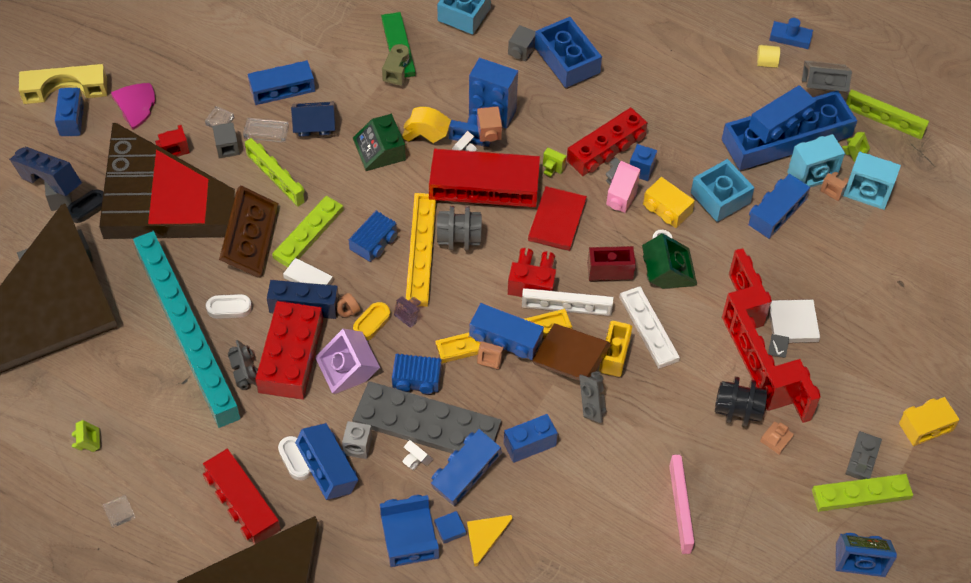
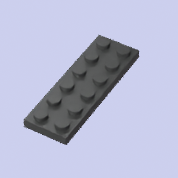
(421, 418)

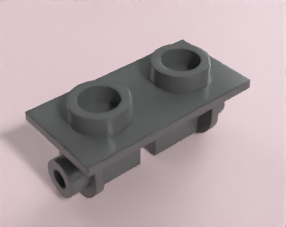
(242, 357)
(592, 401)

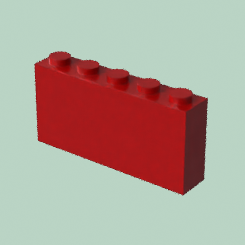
(484, 177)

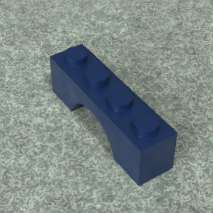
(54, 171)

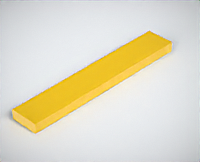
(421, 248)
(465, 346)

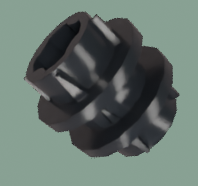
(740, 401)

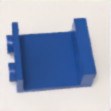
(408, 530)

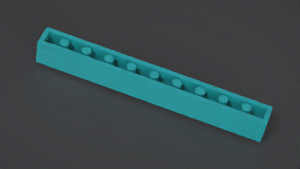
(186, 330)

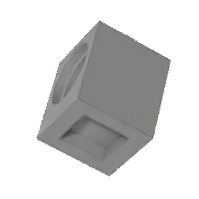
(357, 440)

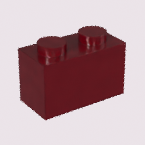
(611, 263)

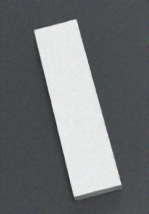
(570, 301)
(649, 327)

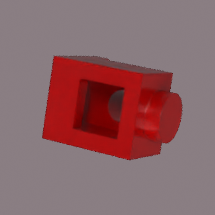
(174, 142)

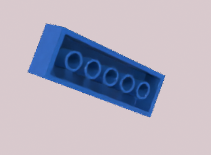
(829, 118)

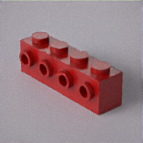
(606, 141)

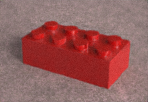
(289, 350)

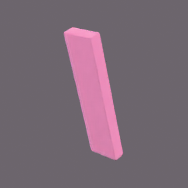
(681, 504)

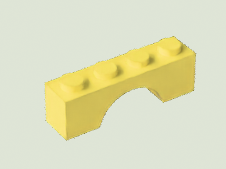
(39, 84)

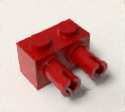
(529, 276)

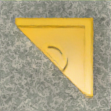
(484, 535)

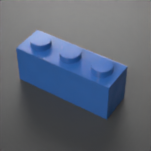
(281, 82)
(782, 114)
(778, 205)
(506, 331)
(326, 461)
(465, 467)

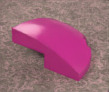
(135, 103)

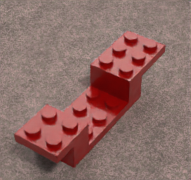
(744, 313)

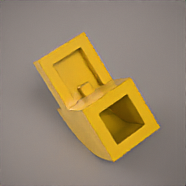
(428, 123)

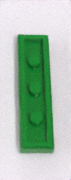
(395, 35)

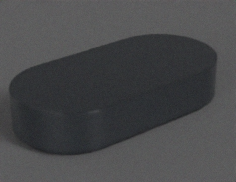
(86, 206)

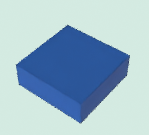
(450, 527)

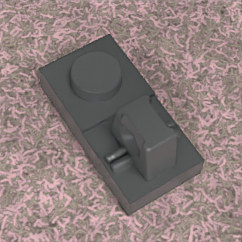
(863, 456)

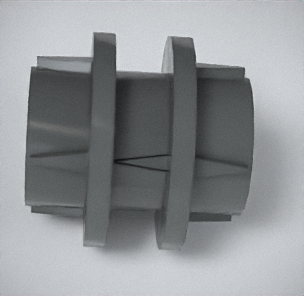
(459, 227)

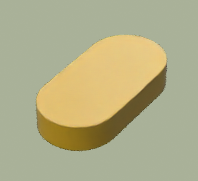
(372, 320)

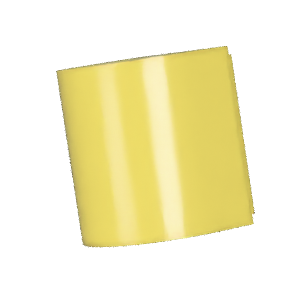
(768, 56)

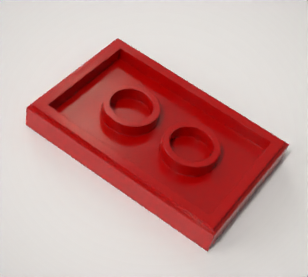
(557, 218)

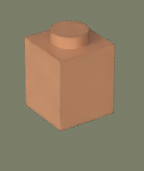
(489, 124)

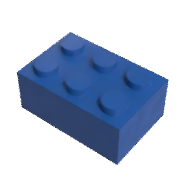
(568, 52)
(493, 87)

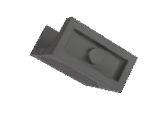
(826, 76)

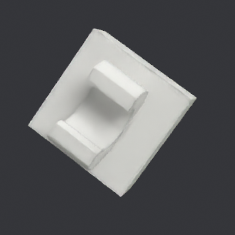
(464, 143)
(416, 455)

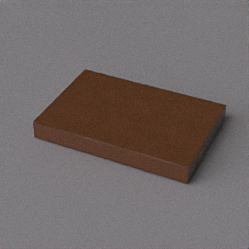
(571, 352)

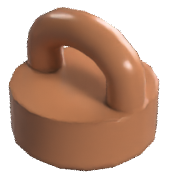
(350, 304)

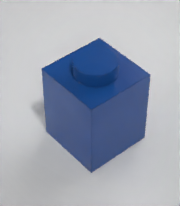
(644, 159)

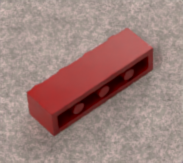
(241, 496)

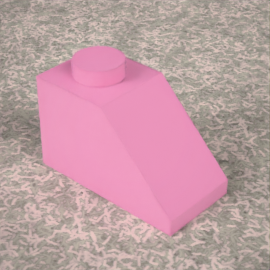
(623, 187)

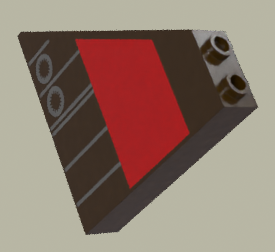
(159, 193)

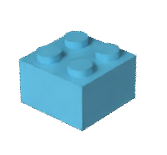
(816, 159)
(871, 180)

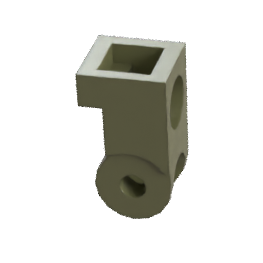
(395, 63)

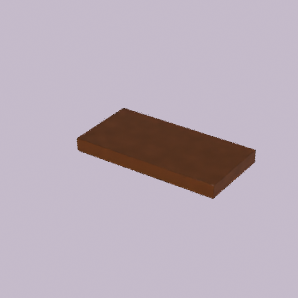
(249, 231)

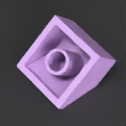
(347, 360)

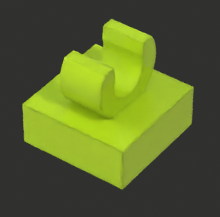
(856, 144)
(553, 162)
(86, 436)

